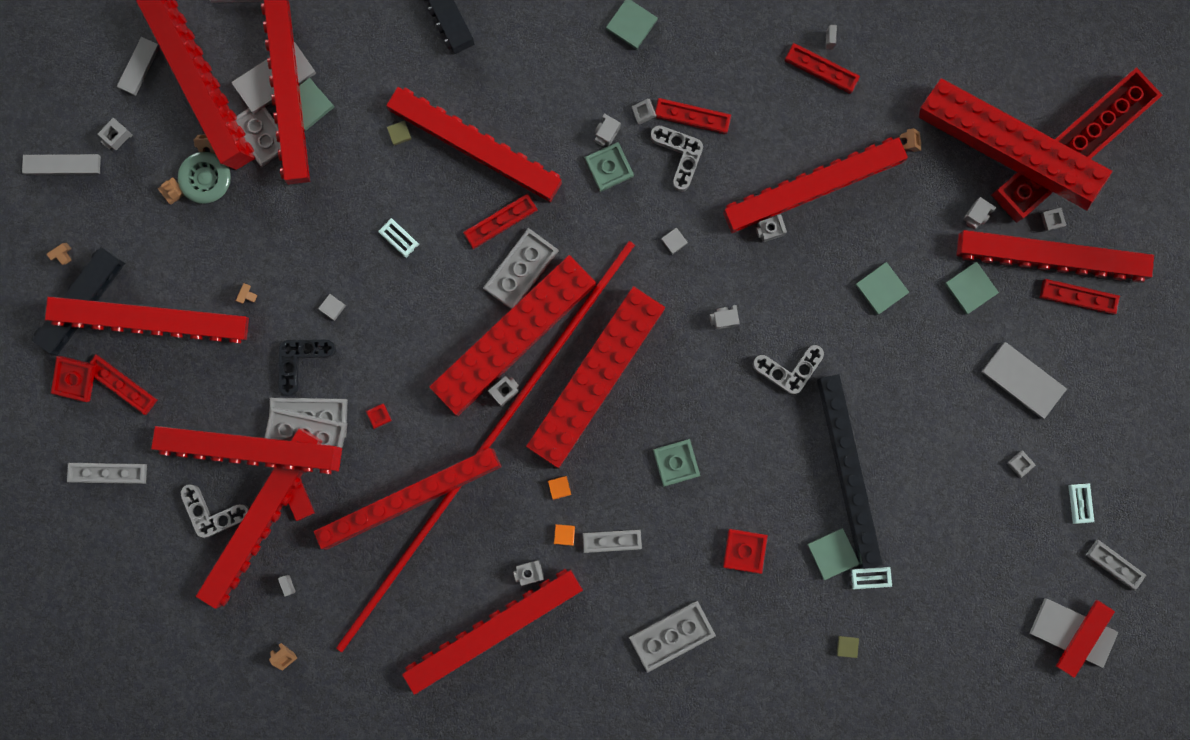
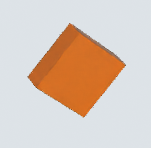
(559, 487)
(564, 534)

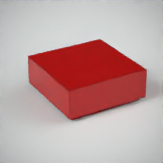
(379, 416)

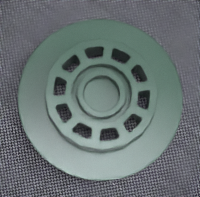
(204, 178)

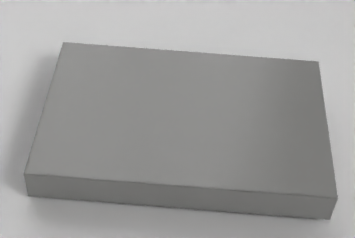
(260, 133)

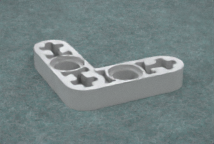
(687, 153)
(788, 376)
(206, 518)

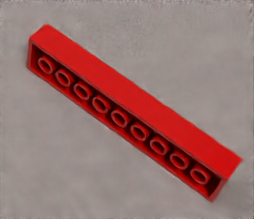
(197, 82)
(1085, 135)
(1014, 144)
(513, 335)
(596, 377)

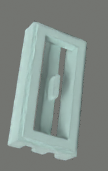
(410, 249)
(1073, 500)
(854, 579)

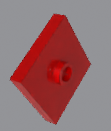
(73, 379)
(745, 551)

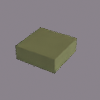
(399, 133)
(847, 646)

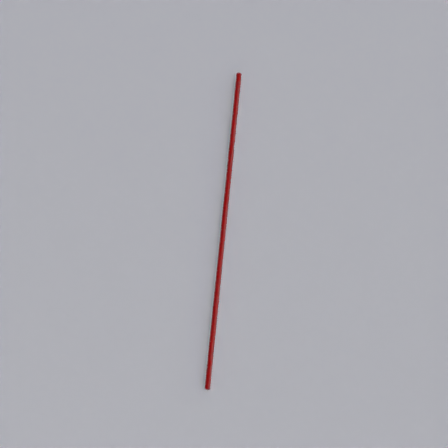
(486, 445)

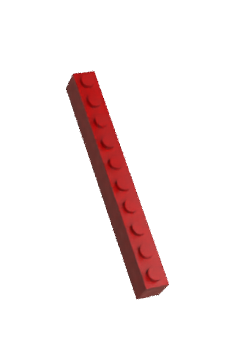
(286, 91)
(474, 144)
(815, 185)
(1055, 255)
(146, 318)
(247, 448)
(407, 499)
(252, 530)
(492, 631)

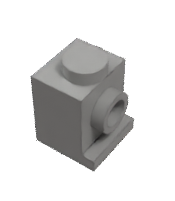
(111, 129)
(607, 130)
(978, 213)
(765, 234)
(725, 318)
(496, 390)
(535, 569)

